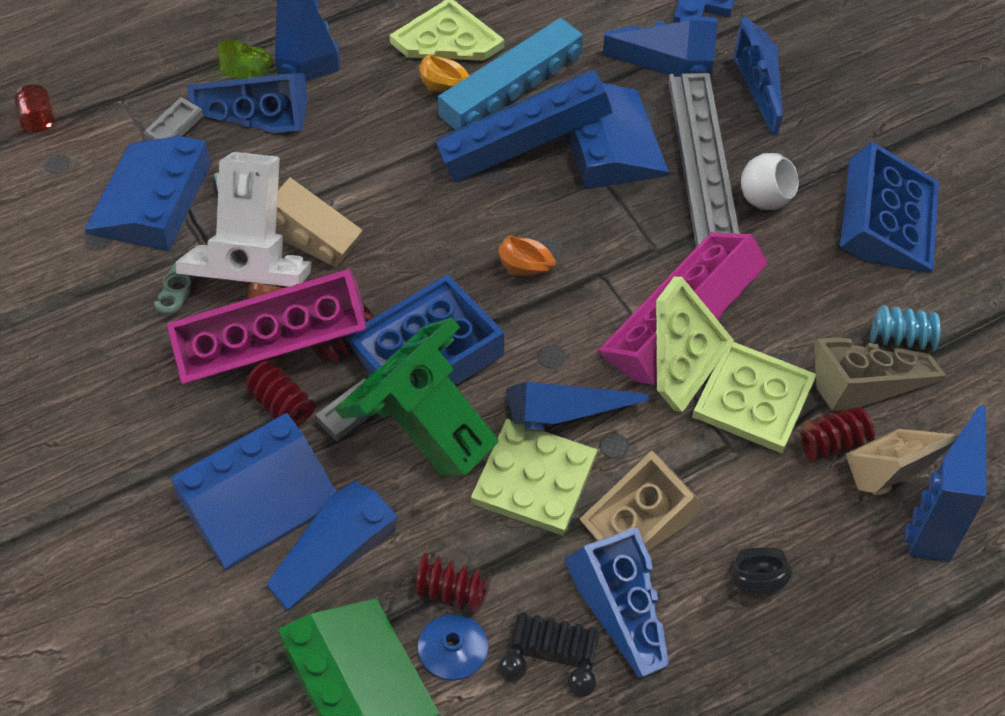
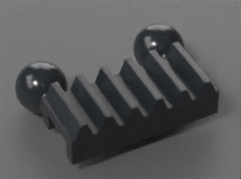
(552, 643)

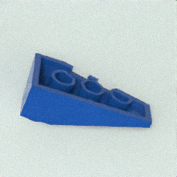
(304, 40)
(666, 48)
(759, 66)
(263, 102)
(551, 404)
(336, 538)
(619, 591)

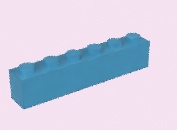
(511, 74)

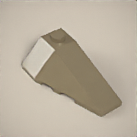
(865, 375)

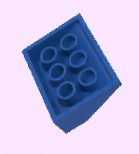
(618, 145)
(151, 192)
(889, 211)
(474, 344)
(254, 491)
(952, 496)

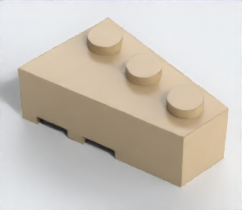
(314, 225)

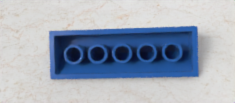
(524, 125)

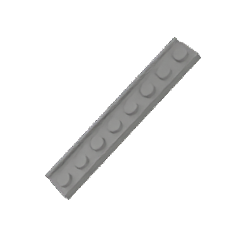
(702, 156)

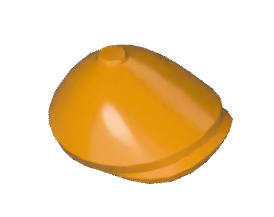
(441, 73)

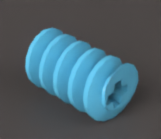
(906, 326)

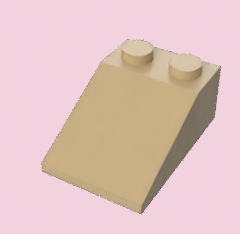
(896, 458)
(645, 499)

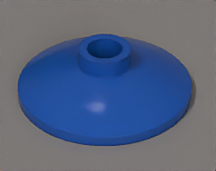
(456, 661)

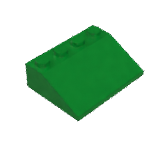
(354, 664)

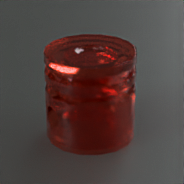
(35, 107)

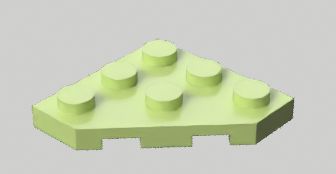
(447, 33)
(687, 343)

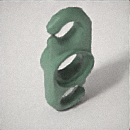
(179, 296)

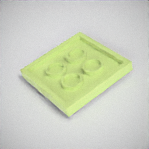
(754, 396)
(534, 477)

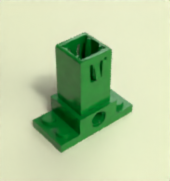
(425, 402)

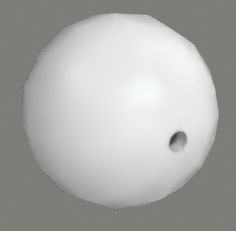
(769, 181)

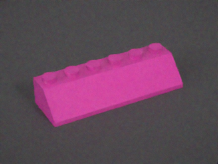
(715, 272)
(267, 326)

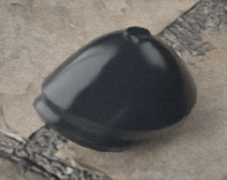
(761, 572)

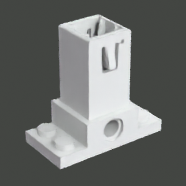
(246, 228)

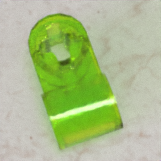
(240, 59)

